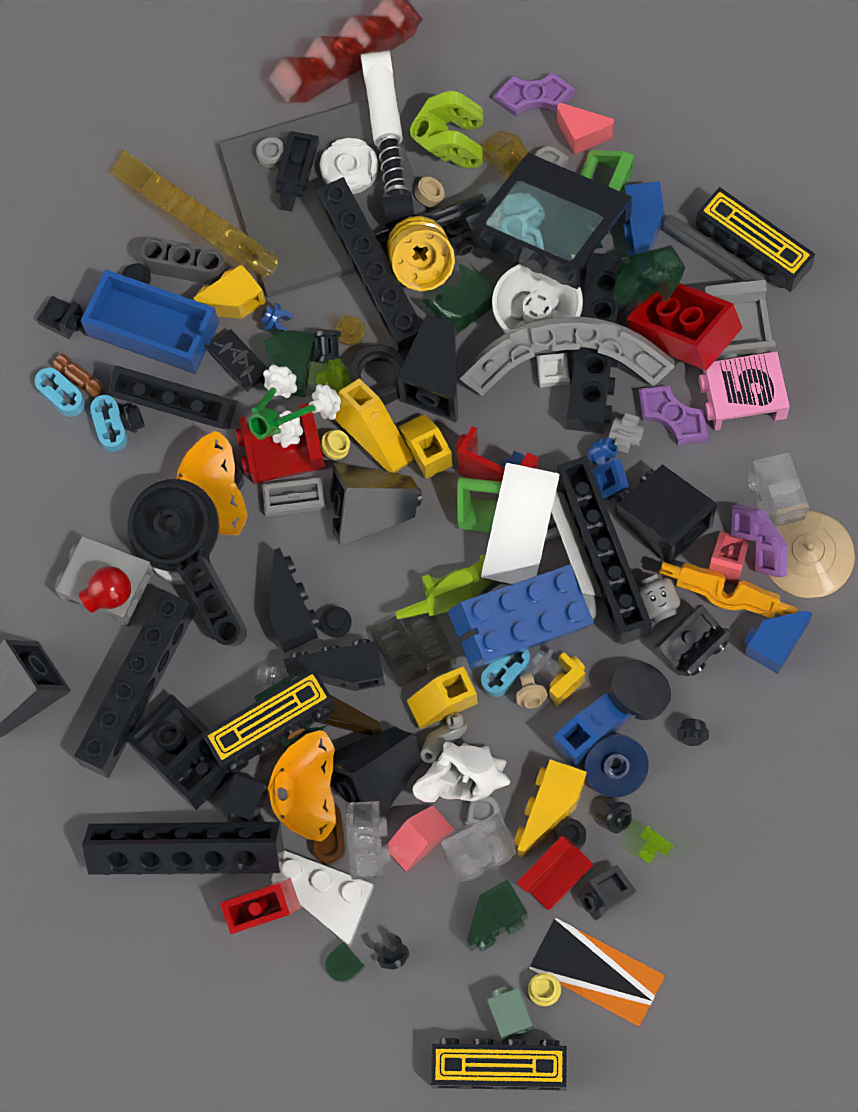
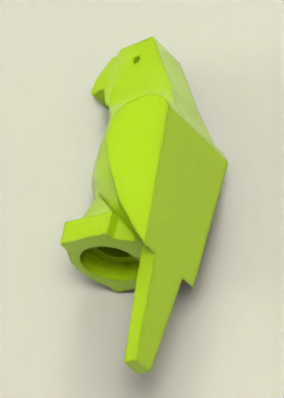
(448, 590)

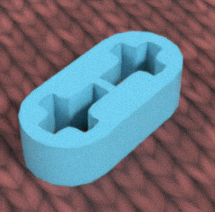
(63, 387)
(102, 425)
(508, 679)

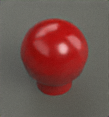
(106, 589)

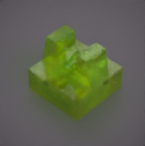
(335, 377)
(654, 845)

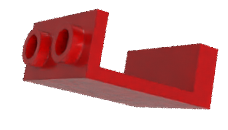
(271, 461)
(477, 467)

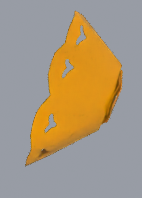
(203, 468)
(305, 787)

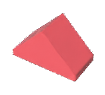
(583, 128)
(729, 556)
(418, 837)

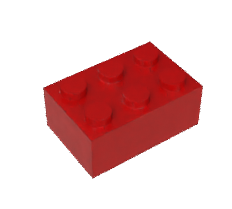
(688, 325)

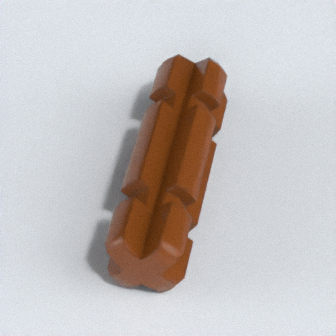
(78, 375)

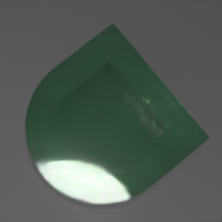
(343, 964)

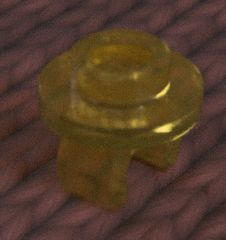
(351, 330)

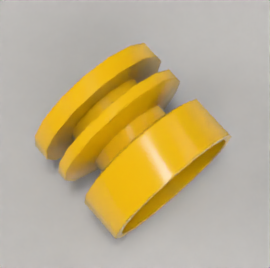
(424, 269)

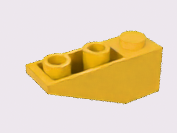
(372, 427)
(555, 801)

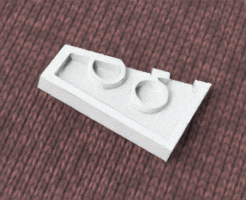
(327, 894)

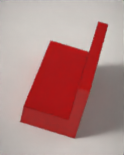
(555, 872)

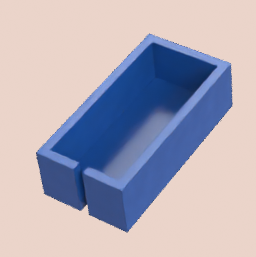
(150, 321)
(521, 616)

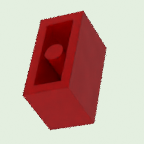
(260, 905)

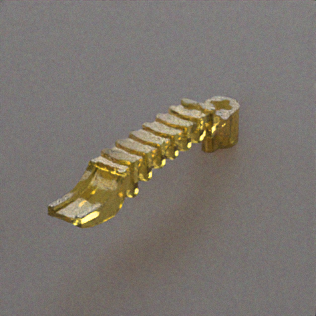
(194, 215)

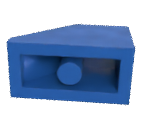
(776, 639)

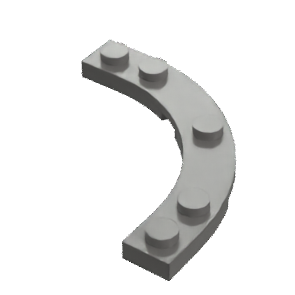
(566, 334)

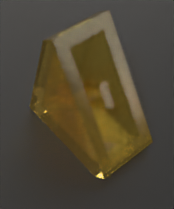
(504, 152)

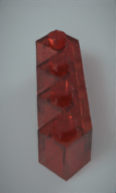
(339, 56)

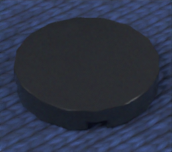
(639, 690)

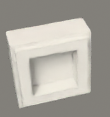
(553, 370)

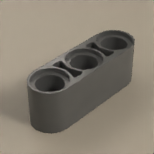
(173, 251)

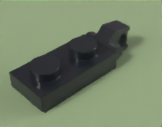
(295, 167)

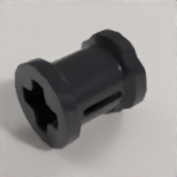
(326, 338)

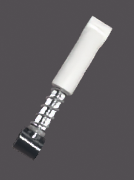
(387, 134)

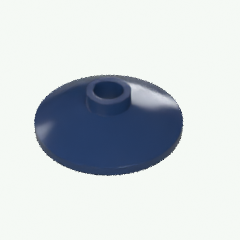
(624, 777)

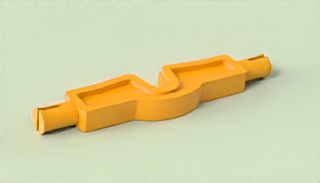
(711, 585)

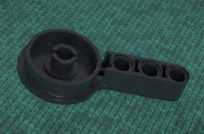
(186, 548)

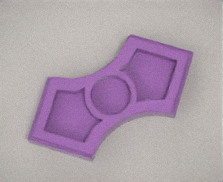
(522, 95)
(685, 423)

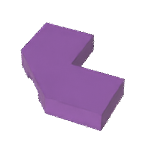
(771, 548)

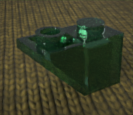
(496, 913)

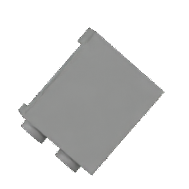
(752, 311)
(92, 555)

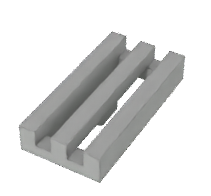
(293, 497)

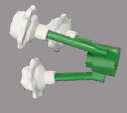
(286, 426)

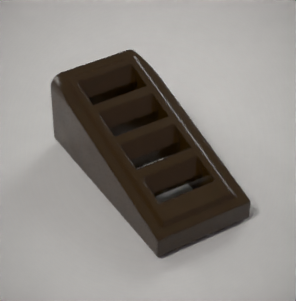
(351, 719)

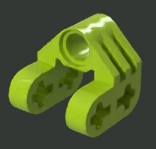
(432, 133)

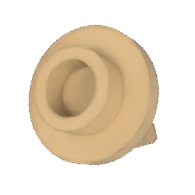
(530, 695)

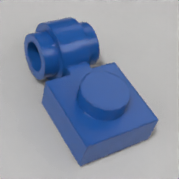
(610, 471)

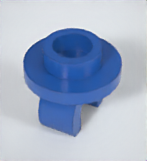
(271, 315)

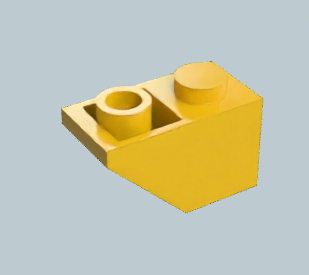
(233, 294)
(427, 445)
(442, 697)

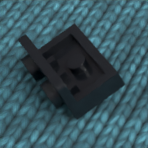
(693, 642)

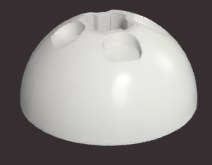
(527, 292)

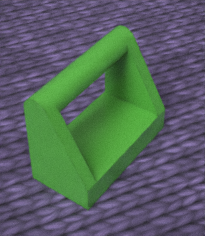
(620, 160)
(473, 512)

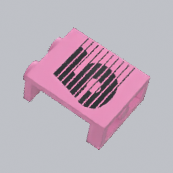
(744, 388)

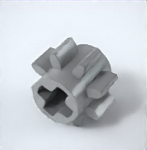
(627, 433)

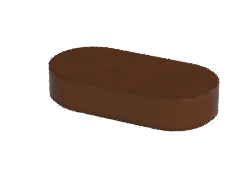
(333, 847)

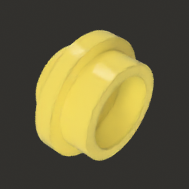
(335, 444)
(544, 989)

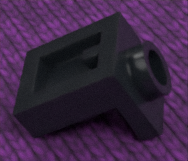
(460, 237)
(61, 317)
(605, 892)

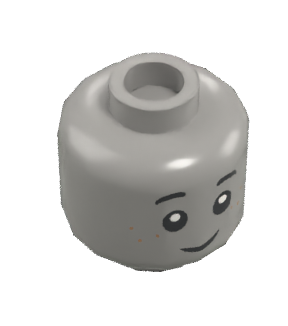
(659, 597)

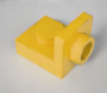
(564, 685)

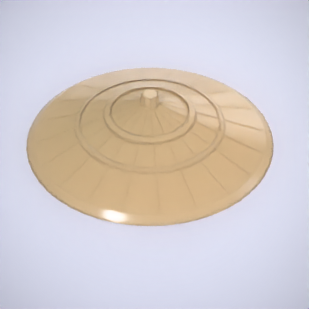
(818, 556)

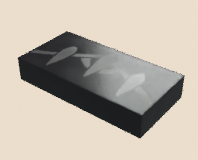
(238, 360)

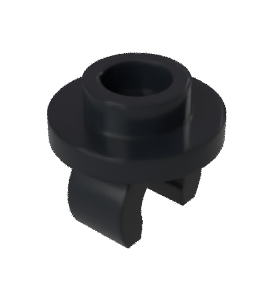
(618, 817)
(394, 955)

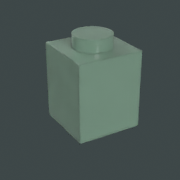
(509, 1013)

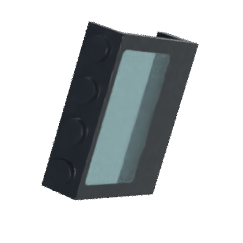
(549, 219)

